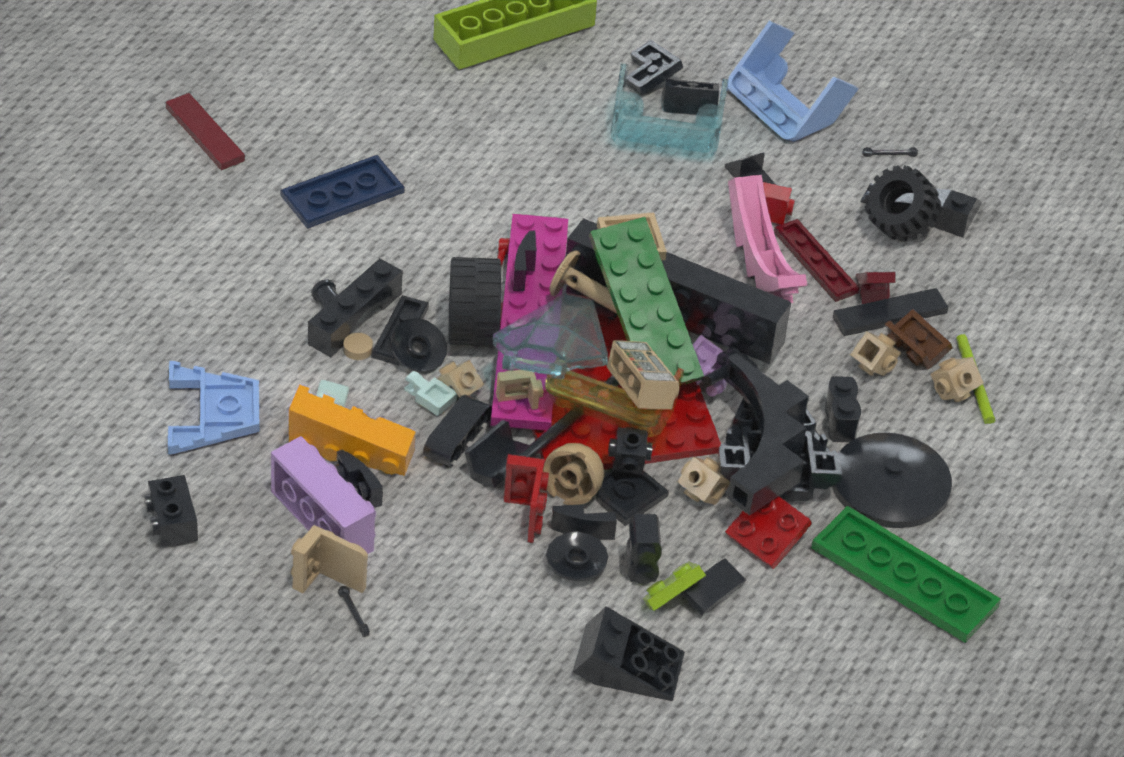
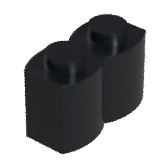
(842, 409)
(643, 548)

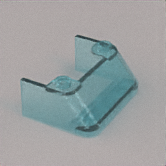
(663, 135)

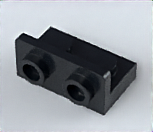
(689, 96)

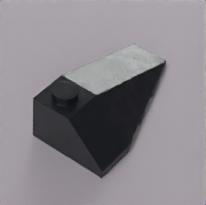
(956, 210)

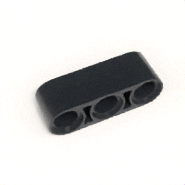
(456, 429)

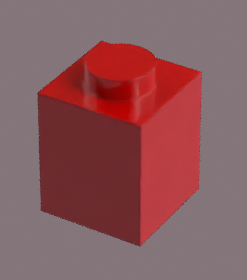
(778, 202)

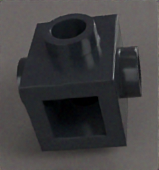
(629, 450)

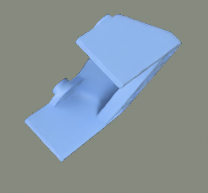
(758, 86)

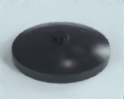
(893, 480)

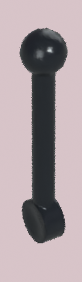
(868, 152)
(344, 592)

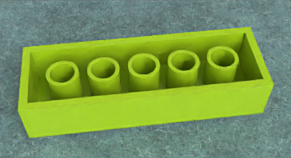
(505, 26)

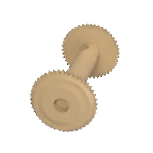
(584, 284)

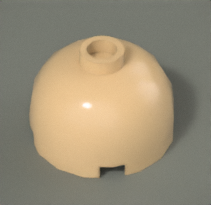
(574, 473)

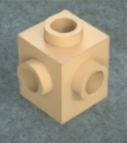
(876, 354)
(956, 378)
(703, 480)

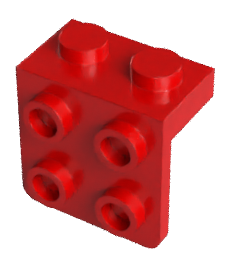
(524, 486)

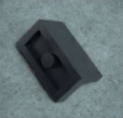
(491, 453)

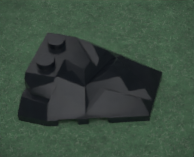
(820, 465)

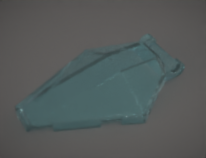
(554, 338)

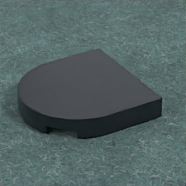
(629, 494)

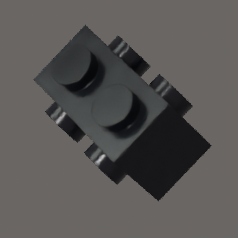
(172, 511)

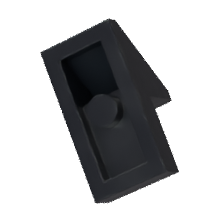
(749, 166)

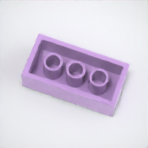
(320, 495)

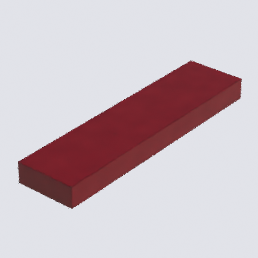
(205, 131)
(816, 260)

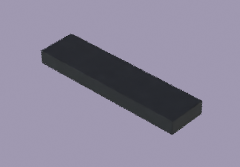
(877, 313)

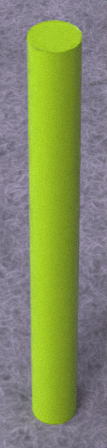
(980, 392)

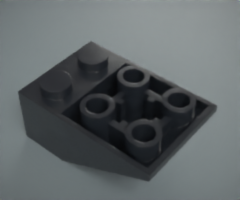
(628, 657)

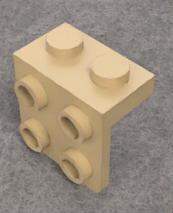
(330, 555)

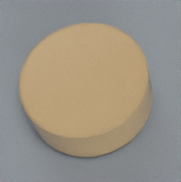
(358, 346)

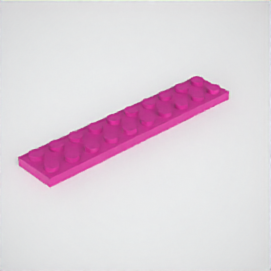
(551, 251)

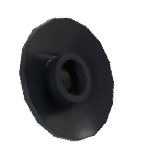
(426, 338)
(577, 547)

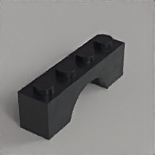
(337, 320)

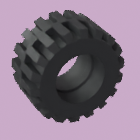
(889, 189)

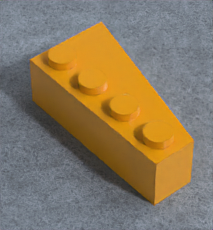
(334, 428)

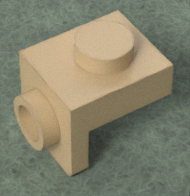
(461, 377)
(519, 385)

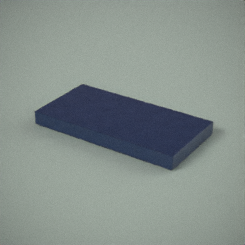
(342, 191)

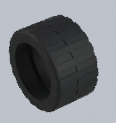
(474, 300)

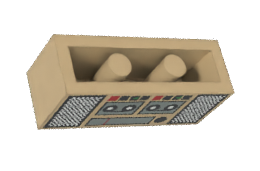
(642, 375)

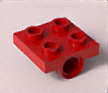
(769, 531)

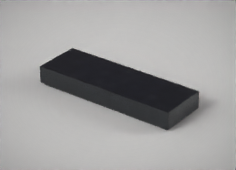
(405, 309)

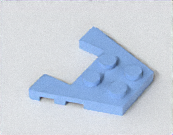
(226, 407)

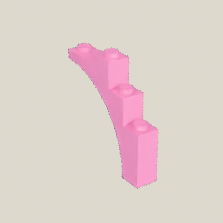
(756, 235)

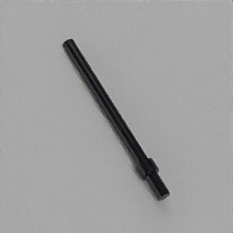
(552, 433)

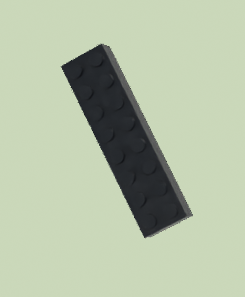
(708, 301)

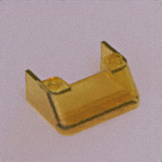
(607, 402)

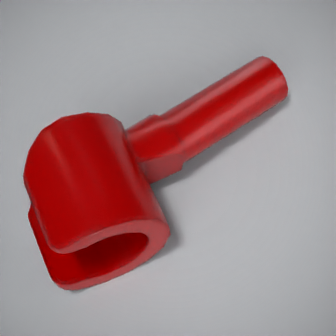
(503, 248)

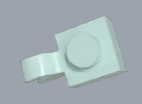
(431, 395)

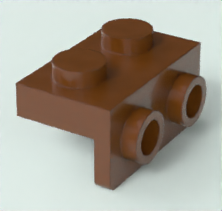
(919, 339)

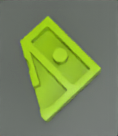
(665, 590)

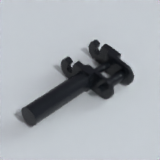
(719, 374)

